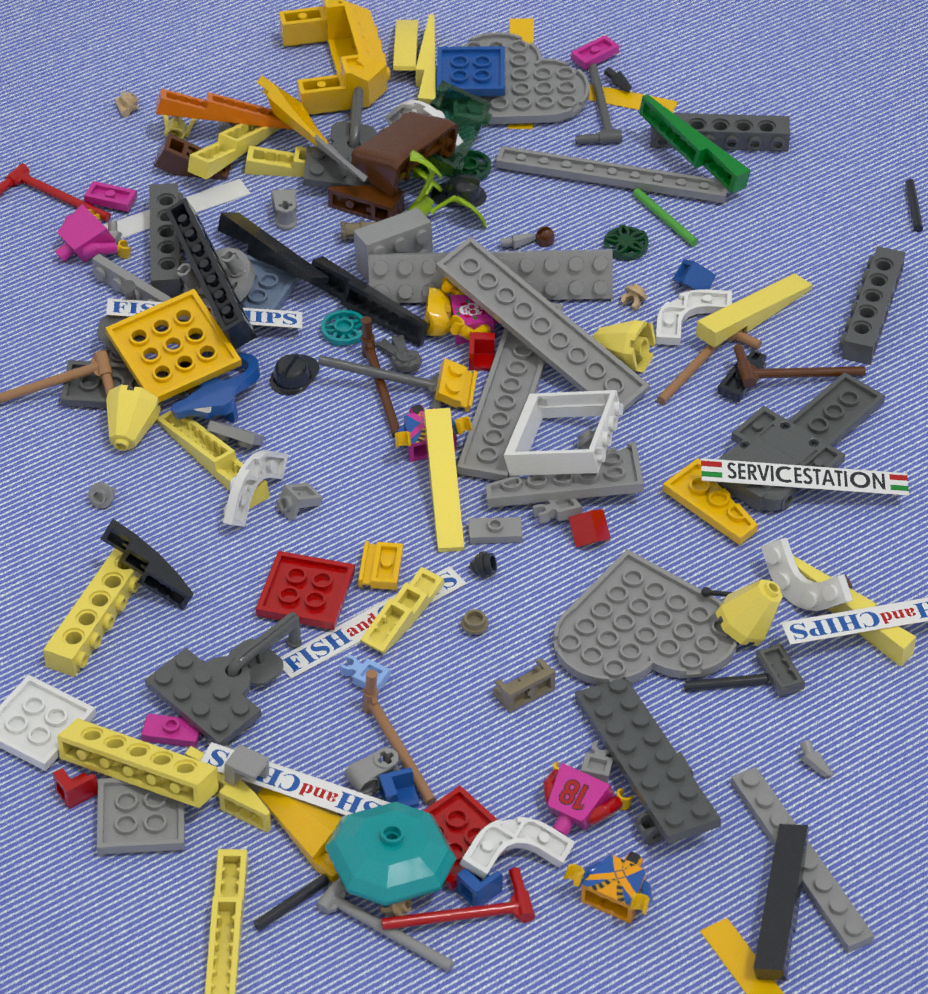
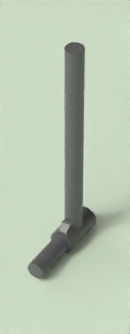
(608, 134)
(430, 385)

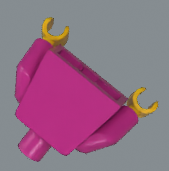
(88, 237)

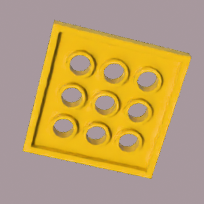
(178, 332)

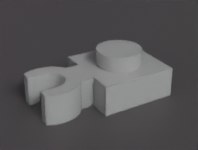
(557, 509)
(597, 763)

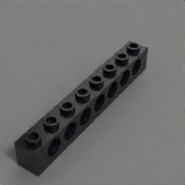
(210, 274)

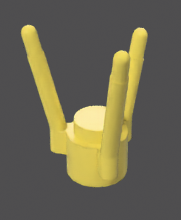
(178, 126)

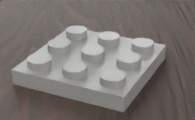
(137, 819)

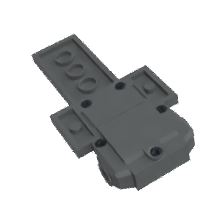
(801, 440)

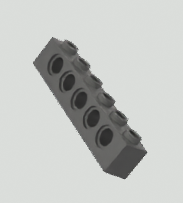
(735, 131)
(164, 242)
(872, 306)

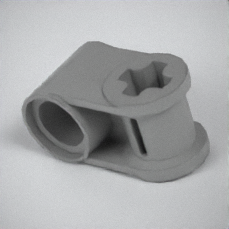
(285, 208)
(365, 773)

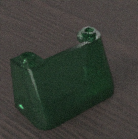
(469, 114)

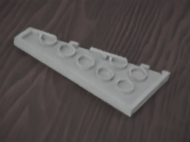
(616, 476)

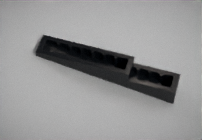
(267, 248)
(370, 302)
(781, 903)

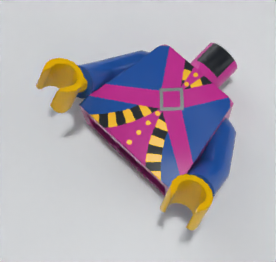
(413, 433)

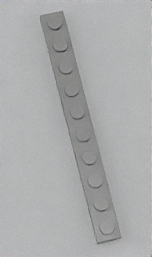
(611, 174)

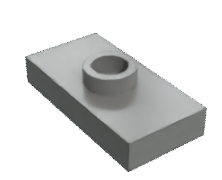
(495, 530)

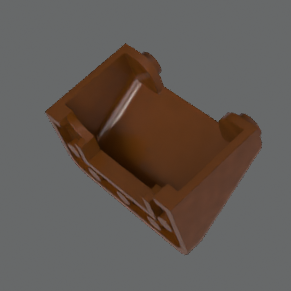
(387, 154)

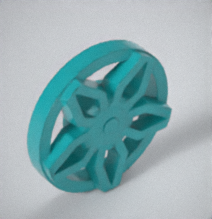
(342, 327)

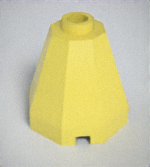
(629, 342)
(130, 415)
(750, 611)

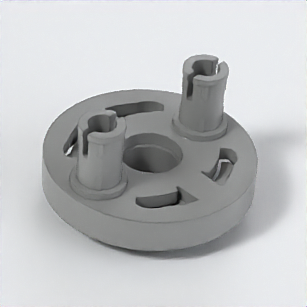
(237, 267)

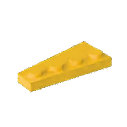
(710, 503)

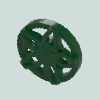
(473, 166)
(626, 242)

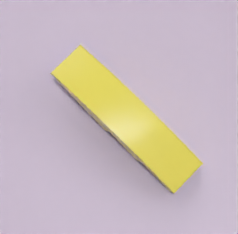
(406, 45)
(402, 611)
(238, 799)

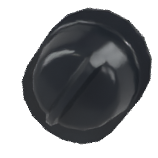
(460, 185)
(293, 374)

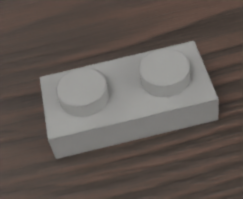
(225, 432)

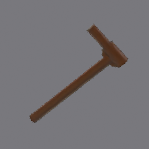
(369, 352)
(751, 375)

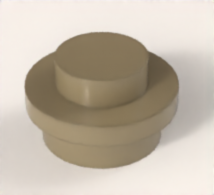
(474, 622)

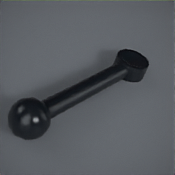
(706, 592)

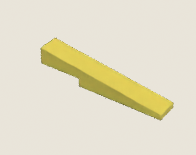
(426, 64)
(230, 146)
(275, 162)
(751, 310)
(209, 452)
(443, 480)
(891, 641)
(226, 921)

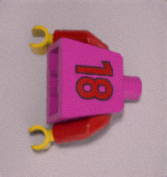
(580, 798)

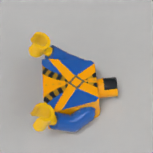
(614, 885)

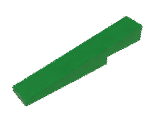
(694, 146)

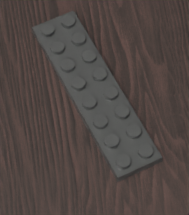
(647, 760)

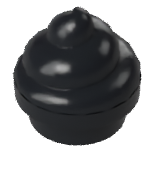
(484, 564)

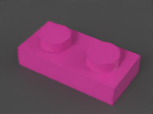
(595, 52)
(110, 196)

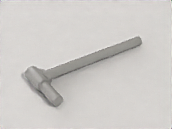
(335, 899)

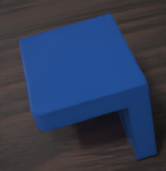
(694, 275)
(399, 787)
(478, 890)

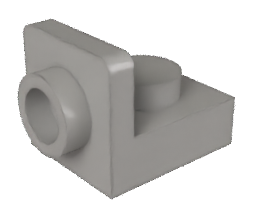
(296, 497)

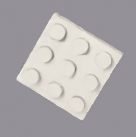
(34, 718)

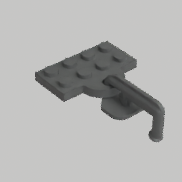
(345, 136)
(89, 390)
(215, 692)

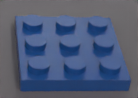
(473, 69)

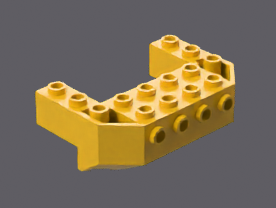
(353, 48)

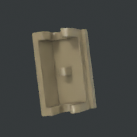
(526, 687)

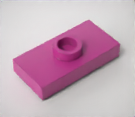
(169, 731)

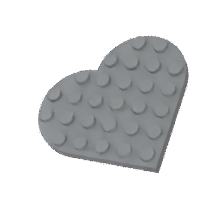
(534, 86)
(641, 622)

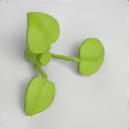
(424, 202)

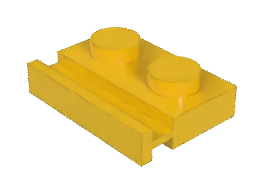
(455, 385)
(381, 565)

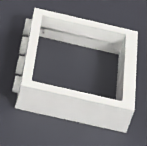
(556, 405)

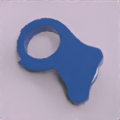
(218, 395)

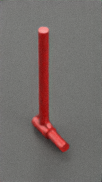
(21, 175)
(519, 905)

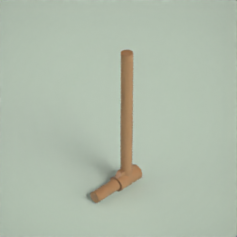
(694, 365)
(100, 367)
(371, 706)

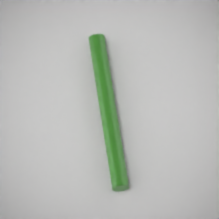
(665, 217)

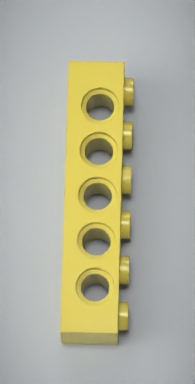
(91, 616)
(138, 763)

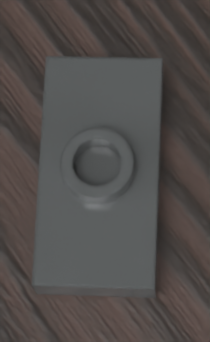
(780, 670)

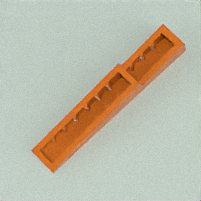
(216, 109)

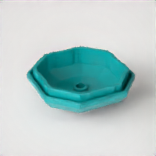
(390, 853)

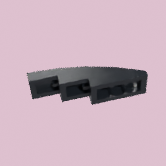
(155, 571)

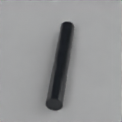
(914, 205)
(725, 682)
(291, 902)

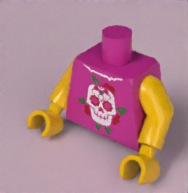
(466, 315)

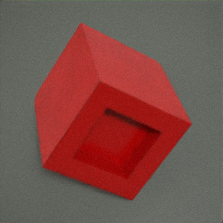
(481, 351)
(589, 527)
(75, 790)

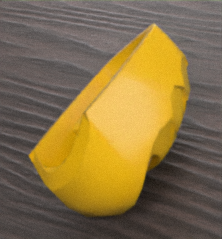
(438, 312)

